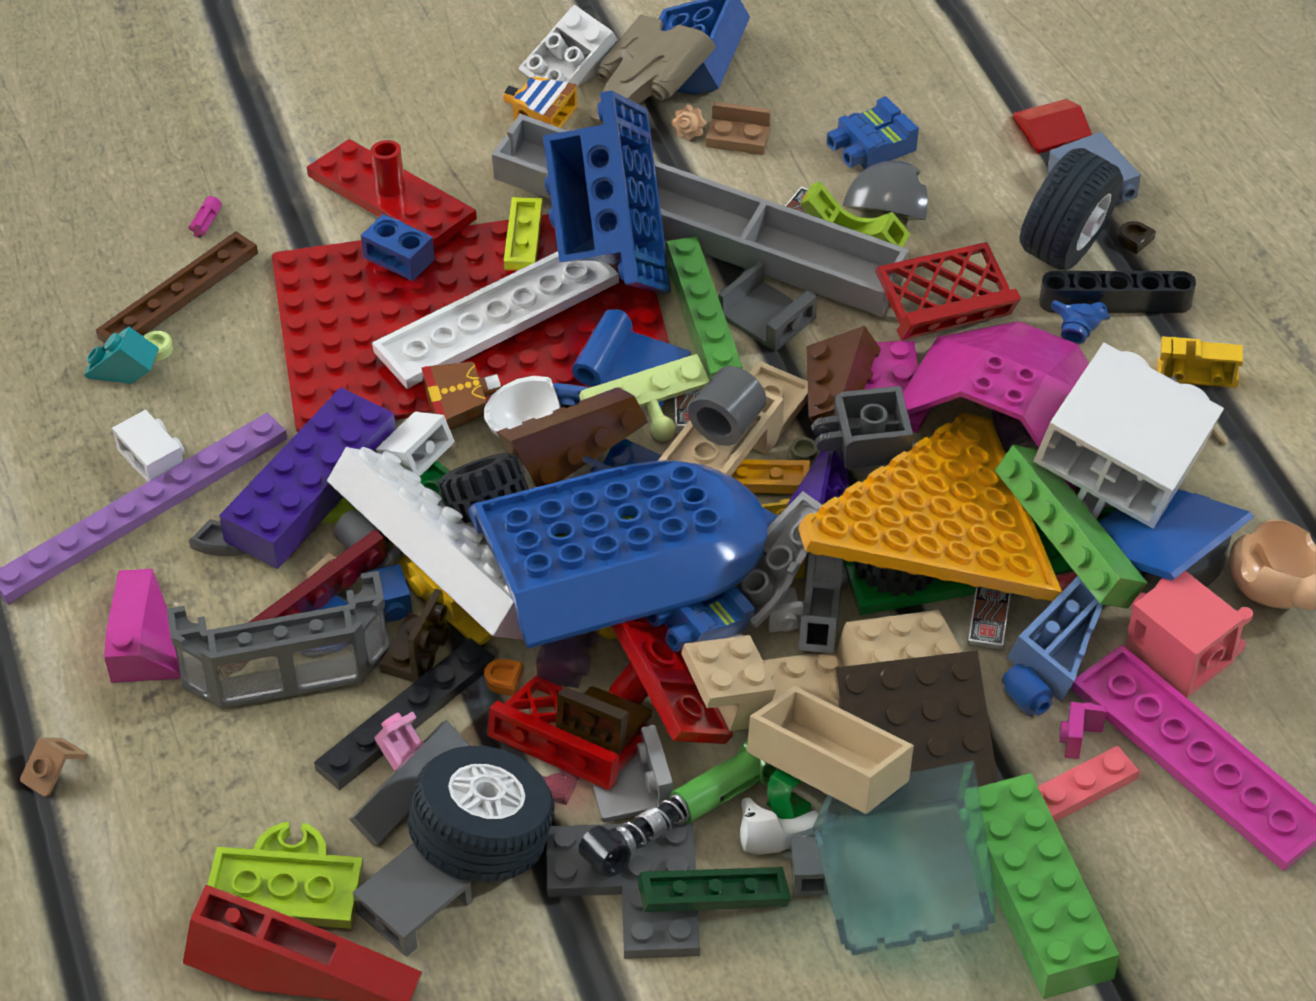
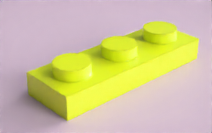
(523, 233)

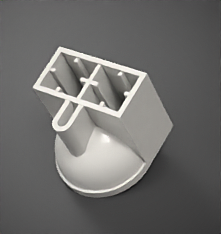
(1127, 435)

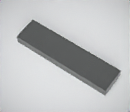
(393, 798)

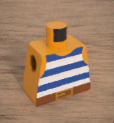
(543, 100)

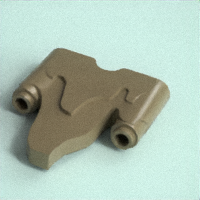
(652, 60)

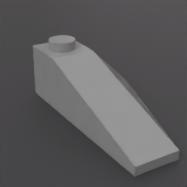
(780, 560)

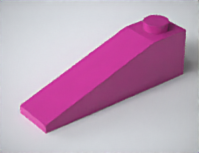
(138, 631)

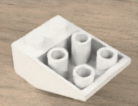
(571, 49)

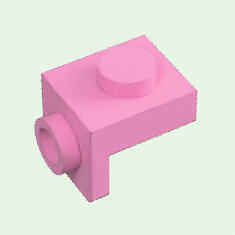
(398, 738)

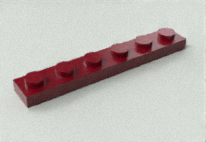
(330, 579)

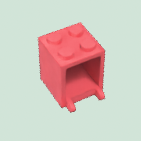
(1185, 632)

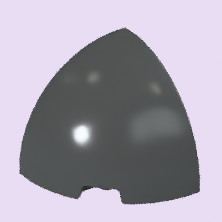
(887, 189)

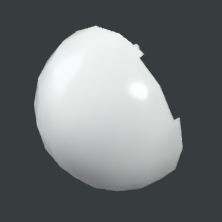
(519, 402)

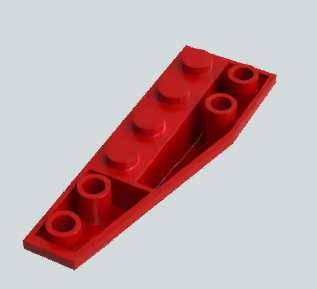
(288, 956)

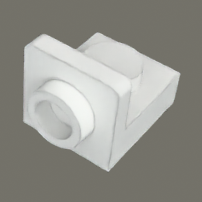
(787, 614)

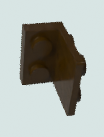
(417, 641)
(600, 717)

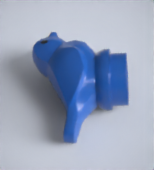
(1080, 319)

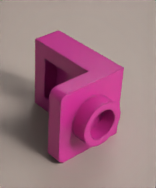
(1081, 718)

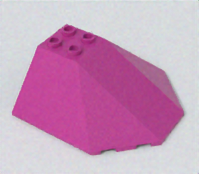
(999, 367)

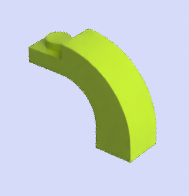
(821, 204)

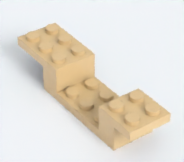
(784, 401)
(741, 683)

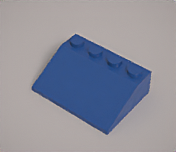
(723, 23)

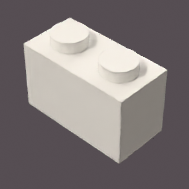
(419, 441)
(147, 445)

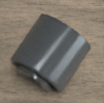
(727, 405)

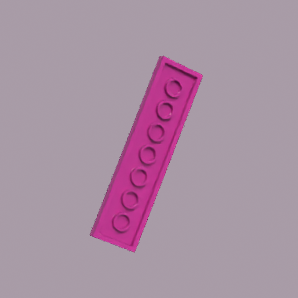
(1201, 756)

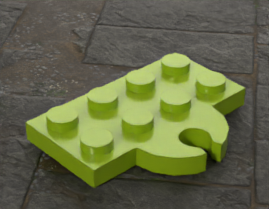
(291, 878)

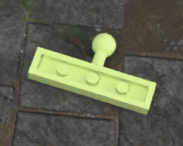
(657, 386)

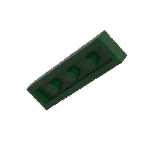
(713, 889)

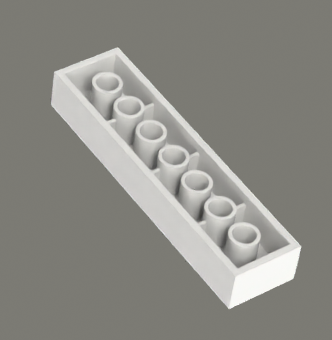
(428, 535)

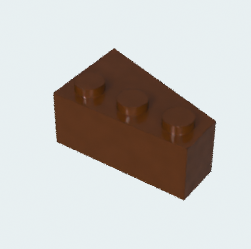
(837, 367)

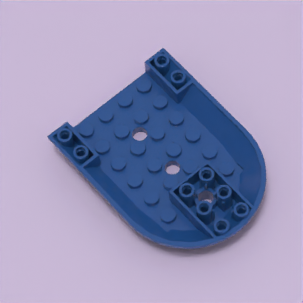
(686, 543)

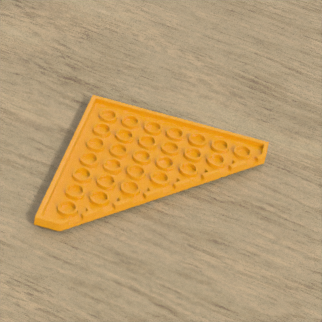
(939, 516)

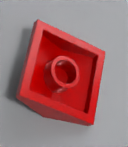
(1053, 124)

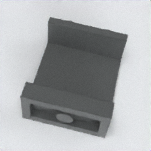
(764, 310)
(406, 897)

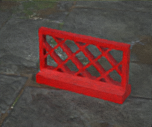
(961, 310)
(551, 744)

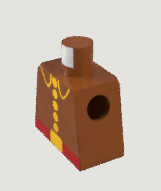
(458, 391)

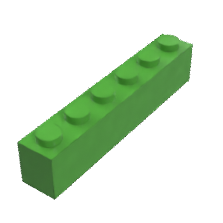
(700, 306)
(1071, 529)

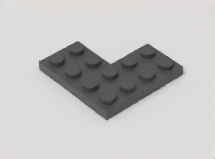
(643, 932)

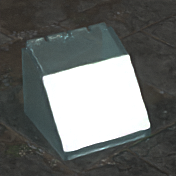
(909, 862)

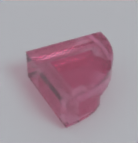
(561, 785)

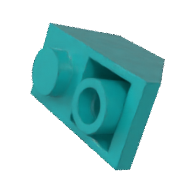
(122, 358)

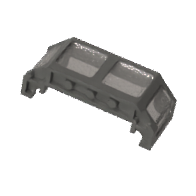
(283, 653)

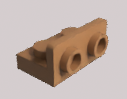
(739, 128)

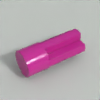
(205, 216)

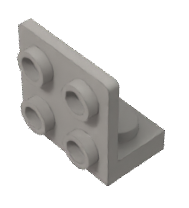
(639, 784)

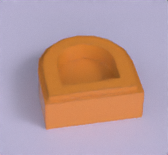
(503, 676)

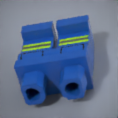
(874, 135)
(705, 620)

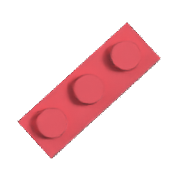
(1088, 782)

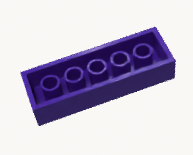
(293, 488)

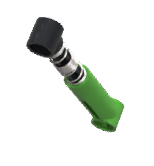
(611, 849)

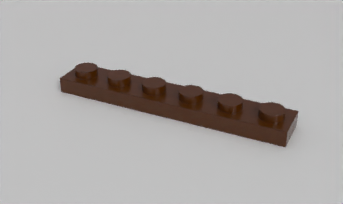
(182, 287)

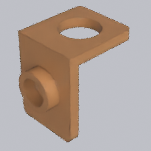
(47, 762)

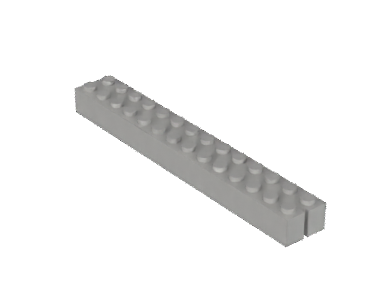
(735, 225)

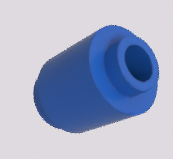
(1027, 690)

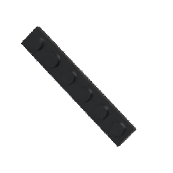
(423, 697)

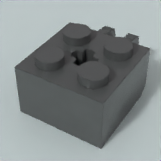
(866, 427)

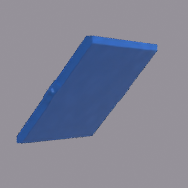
(1181, 537)

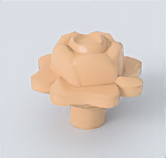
(688, 122)

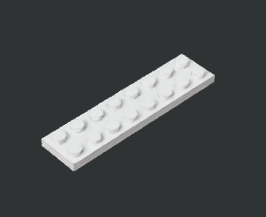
(491, 315)

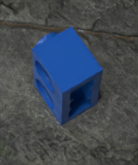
(397, 247)

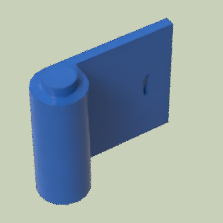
(619, 352)

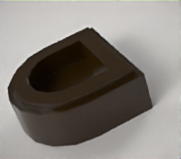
(1135, 236)

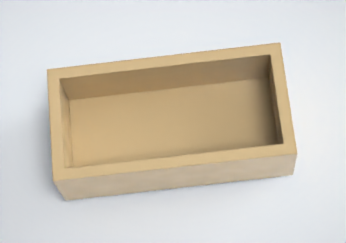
(830, 749)

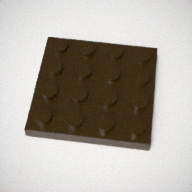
(928, 703)

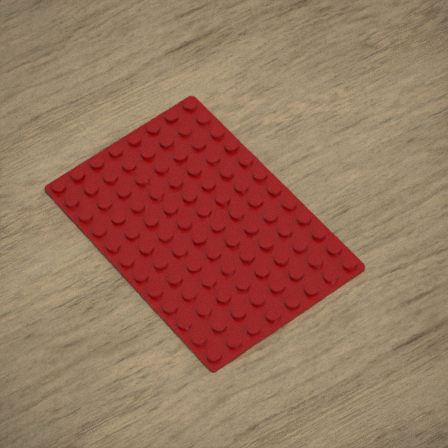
(342, 303)

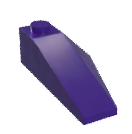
(825, 478)

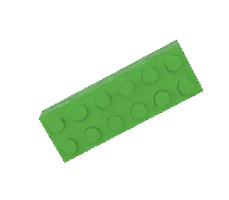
(1043, 891)

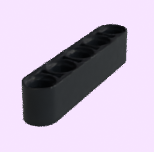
(1120, 290)

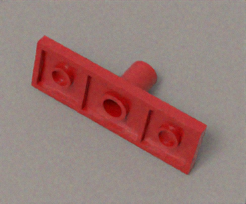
(382, 186)
(668, 682)

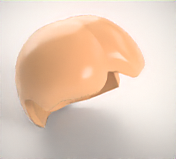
(1276, 565)

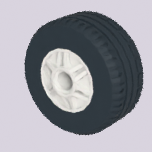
(1071, 208)
(480, 814)

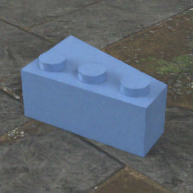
(1059, 638)

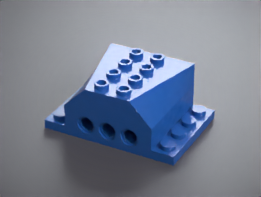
(609, 194)

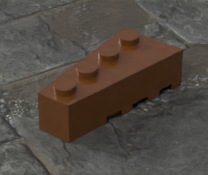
(557, 443)

